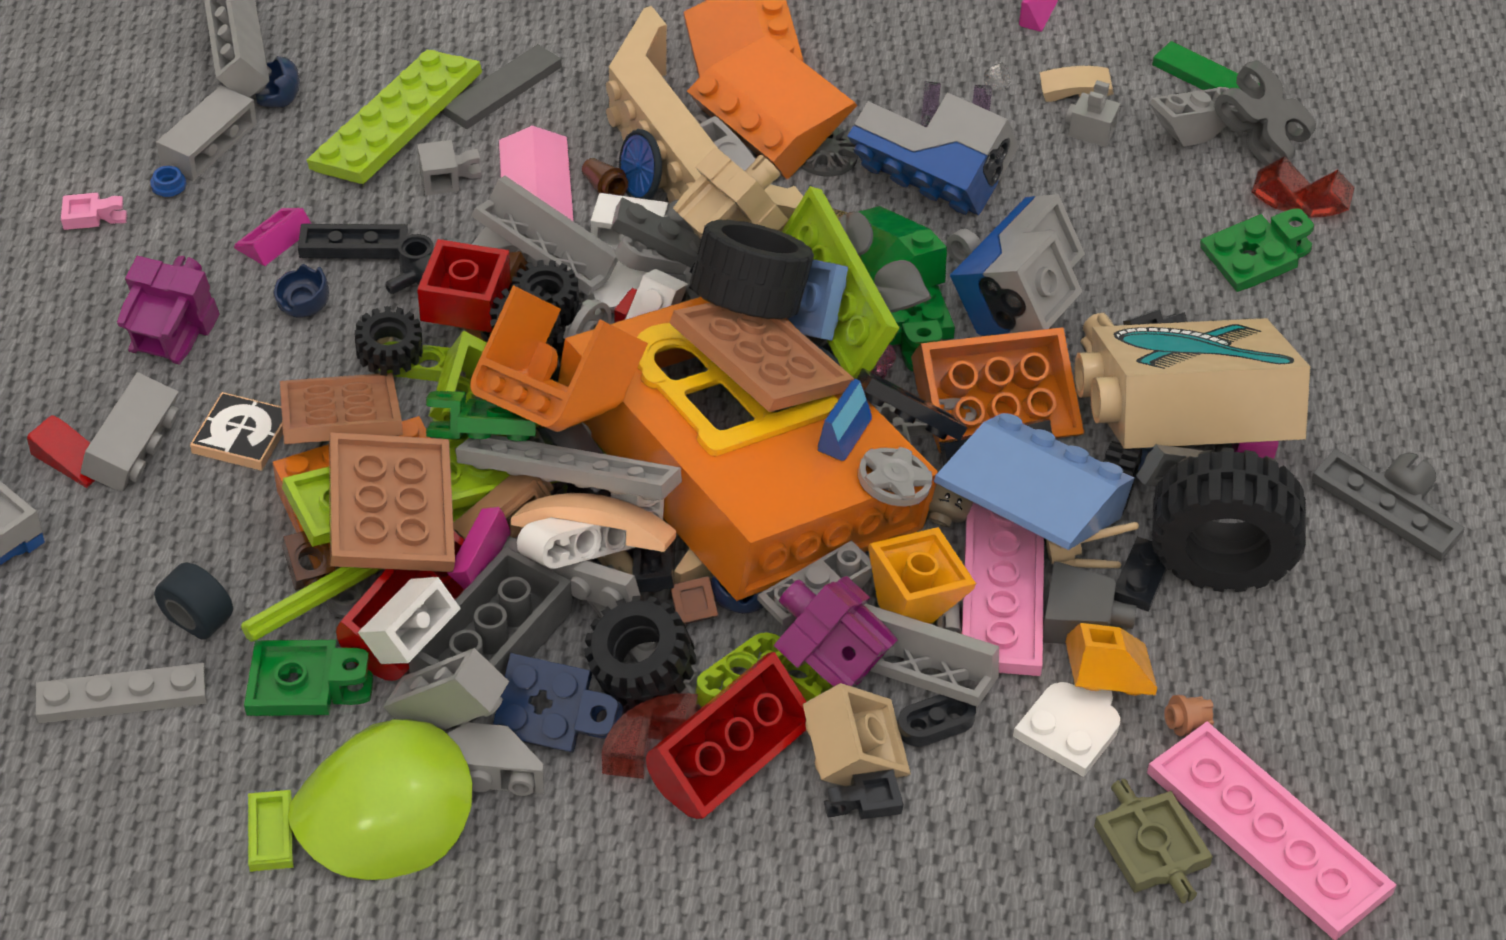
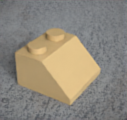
(854, 734)

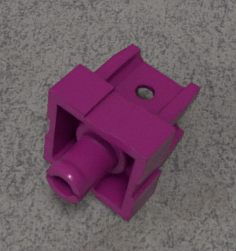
(167, 307)
(829, 629)

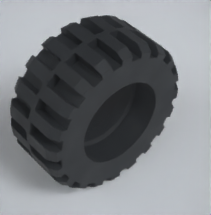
(1229, 488)

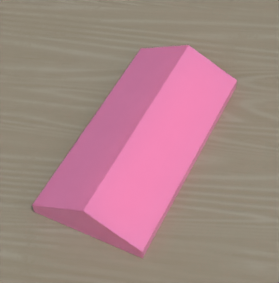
(540, 165)

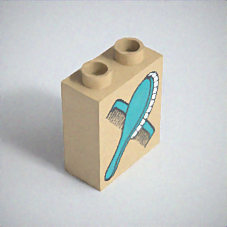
(1195, 383)

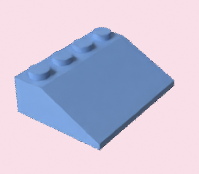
(1037, 481)

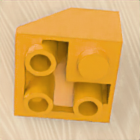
(1109, 660)

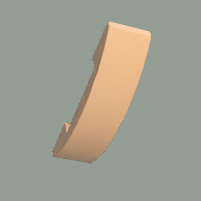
(641, 526)

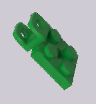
(1273, 247)
(929, 324)
(476, 418)
(320, 673)

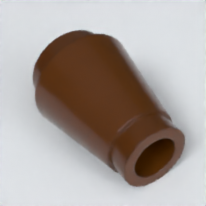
(605, 177)

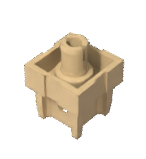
(730, 194)

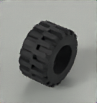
(626, 628)

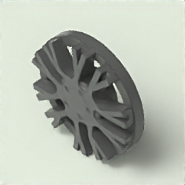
(830, 152)

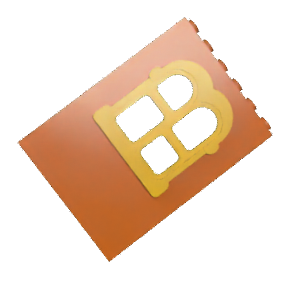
(752, 495)

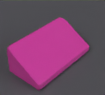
(1036, 13)
(273, 235)
(480, 546)

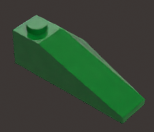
(904, 239)

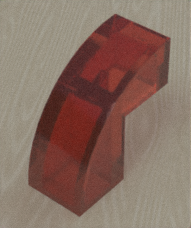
(1286, 189)
(631, 735)

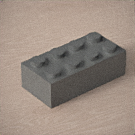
(502, 612)

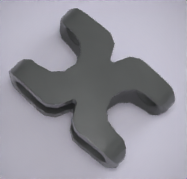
(1264, 114)

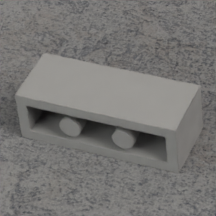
(207, 132)
(130, 433)
(449, 691)

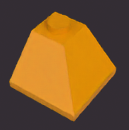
(918, 575)

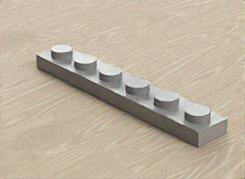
(571, 466)

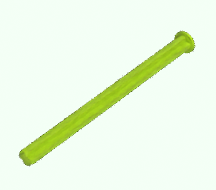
(311, 596)

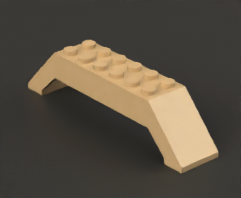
(645, 101)

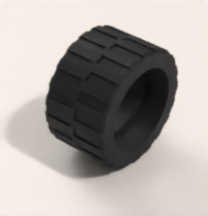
(751, 269)

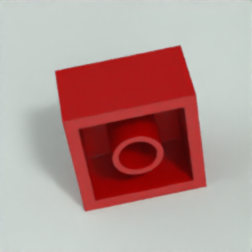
(463, 284)

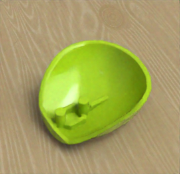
(384, 801)

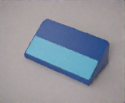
(845, 422)

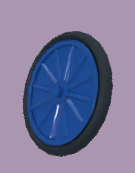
(642, 164)

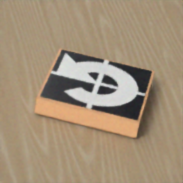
(239, 431)

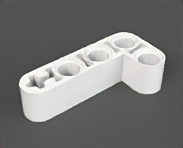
(567, 542)

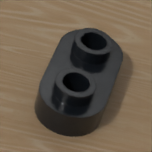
(934, 719)

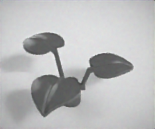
(896, 282)

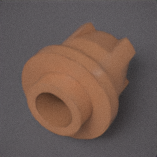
(1187, 714)

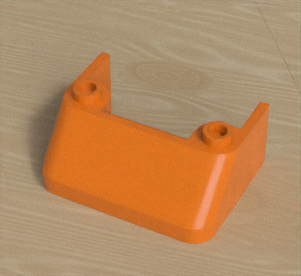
(519, 365)

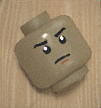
(948, 507)

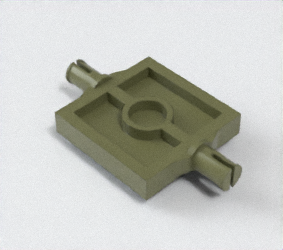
(1153, 841)

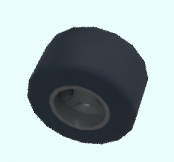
(194, 600)

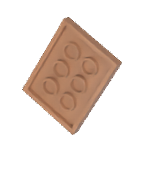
(762, 355)
(339, 405)
(390, 502)

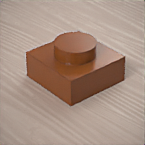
(694, 600)

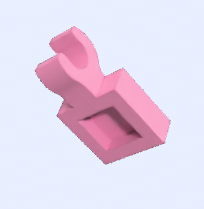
(87, 210)

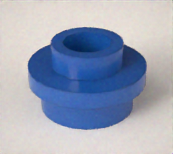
(168, 181)

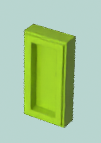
(269, 831)

